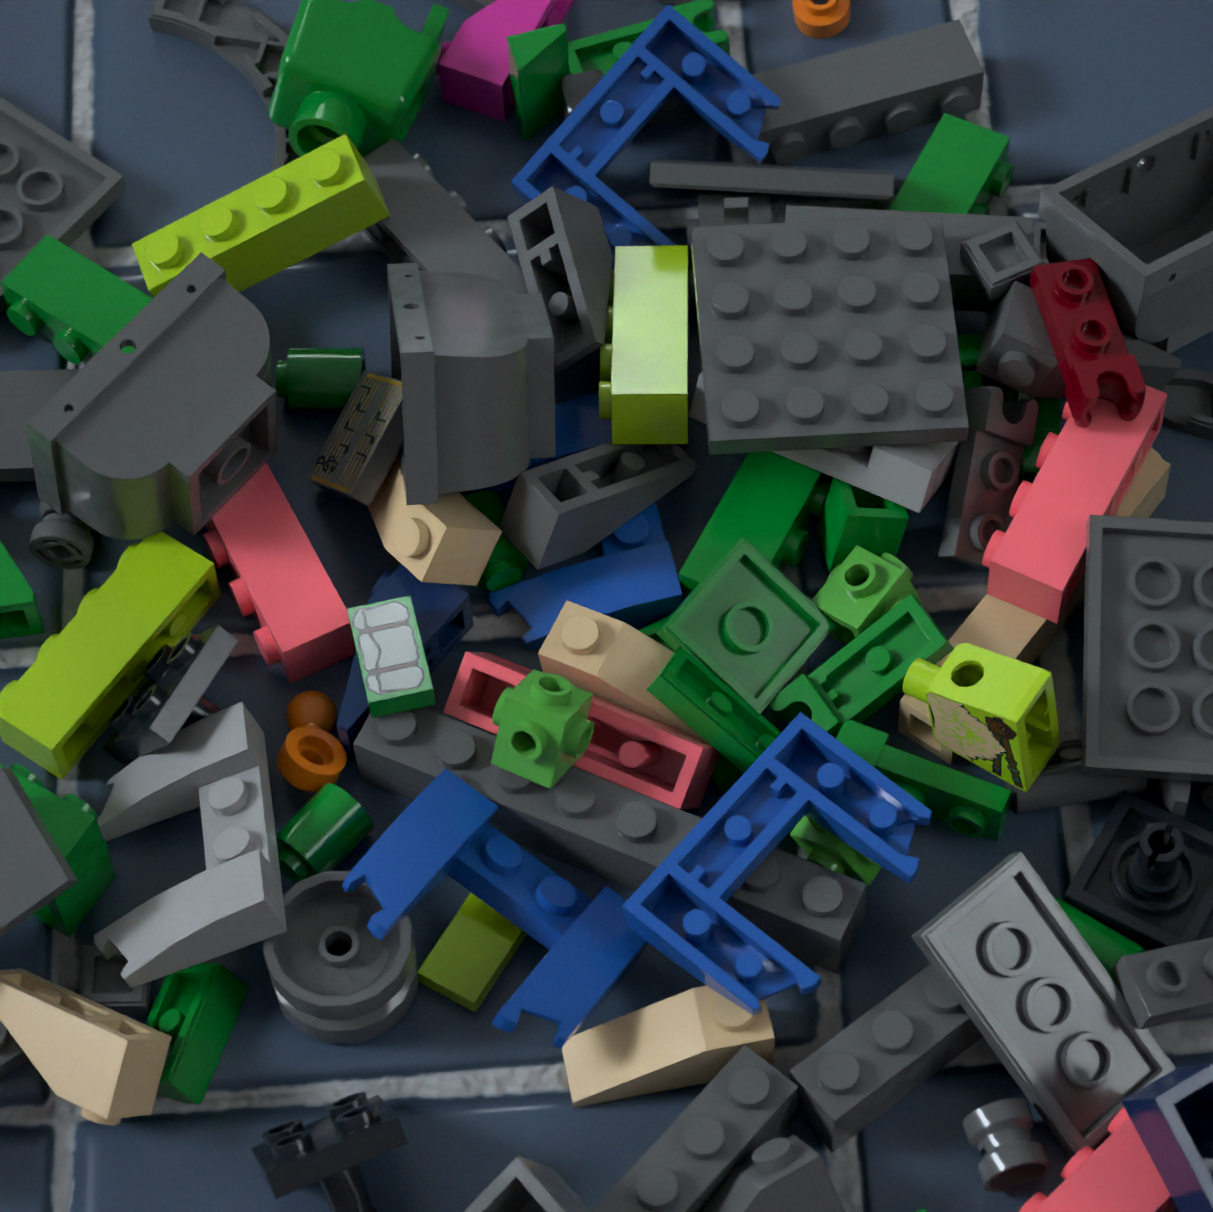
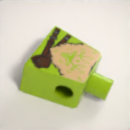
(990, 710)

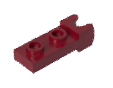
(1087, 339)

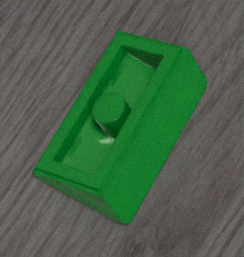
(536, 66)
(199, 1014)

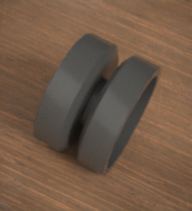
(330, 968)

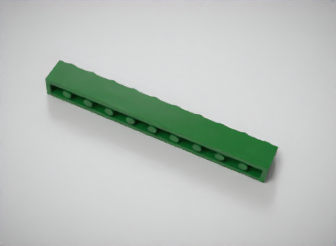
(778, 497)

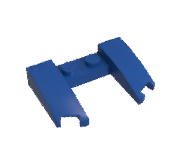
(662, 62)
(632, 577)
(799, 775)
(452, 836)

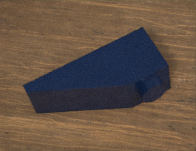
(442, 620)

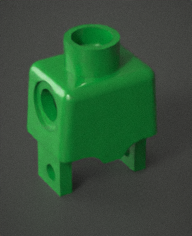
(354, 74)

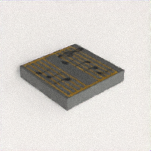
(362, 440)

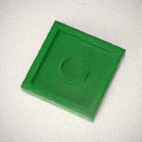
(747, 625)

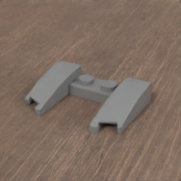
(895, 472)
(240, 895)

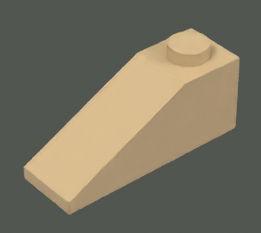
(433, 541)
(608, 661)
(83, 1047)
(663, 1047)

